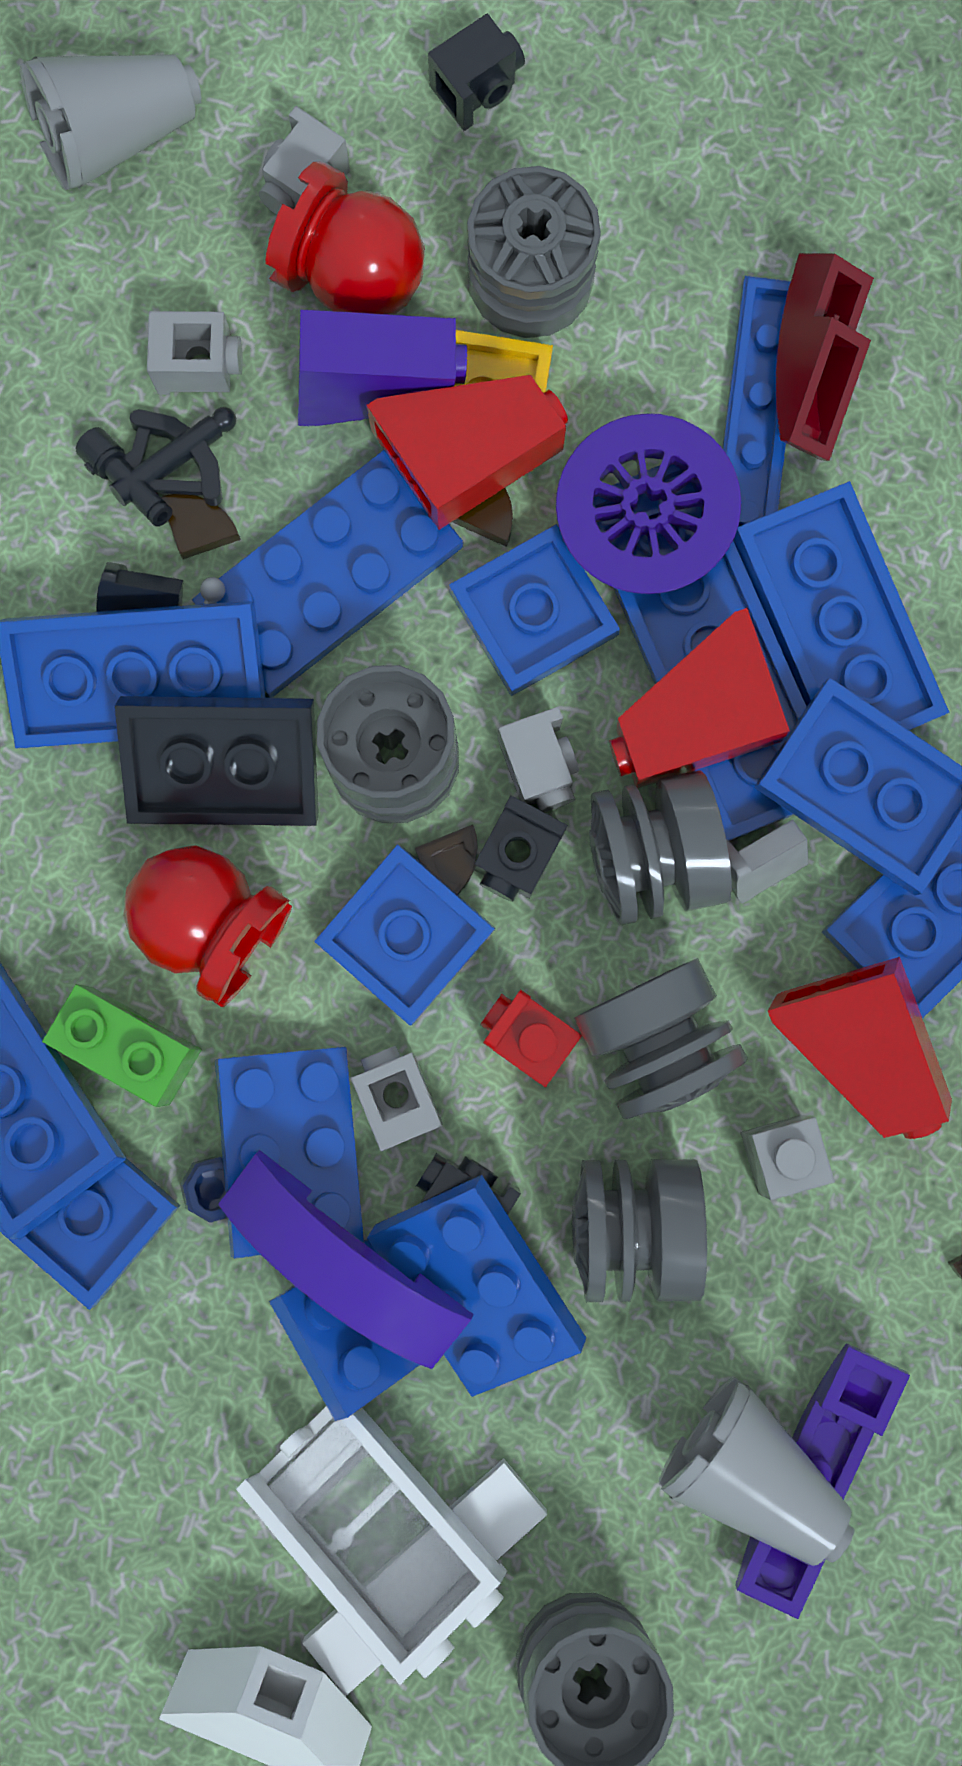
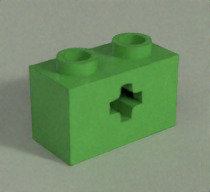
(122, 1045)

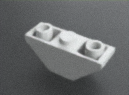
(266, 1708)

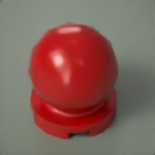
(350, 247)
(198, 916)

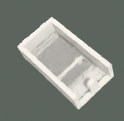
(375, 1540)

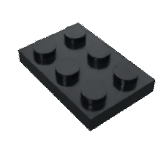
(218, 760)

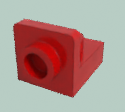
(529, 1036)

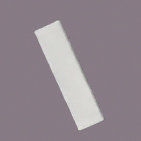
(495, 1511)

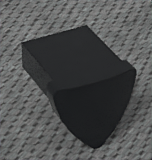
(136, 590)

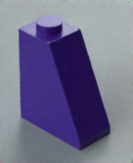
(368, 356)

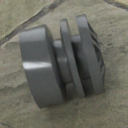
(532, 251)
(379, 711)
(673, 845)
(661, 1040)
(641, 1230)
(604, 1720)

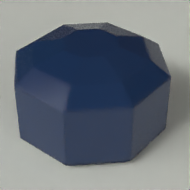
(204, 1189)

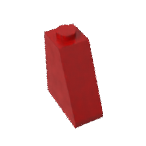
(468, 439)
(703, 709)
(870, 1046)

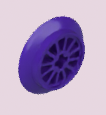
(675, 444)

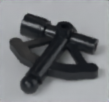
(141, 479)

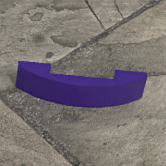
(339, 1269)
(834, 1433)

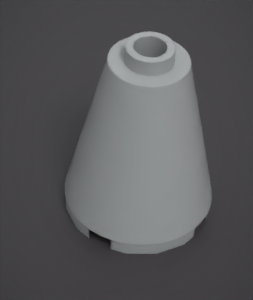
(105, 108)
(757, 1479)

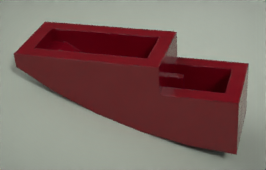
(819, 351)

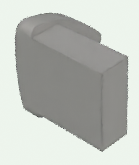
(767, 860)

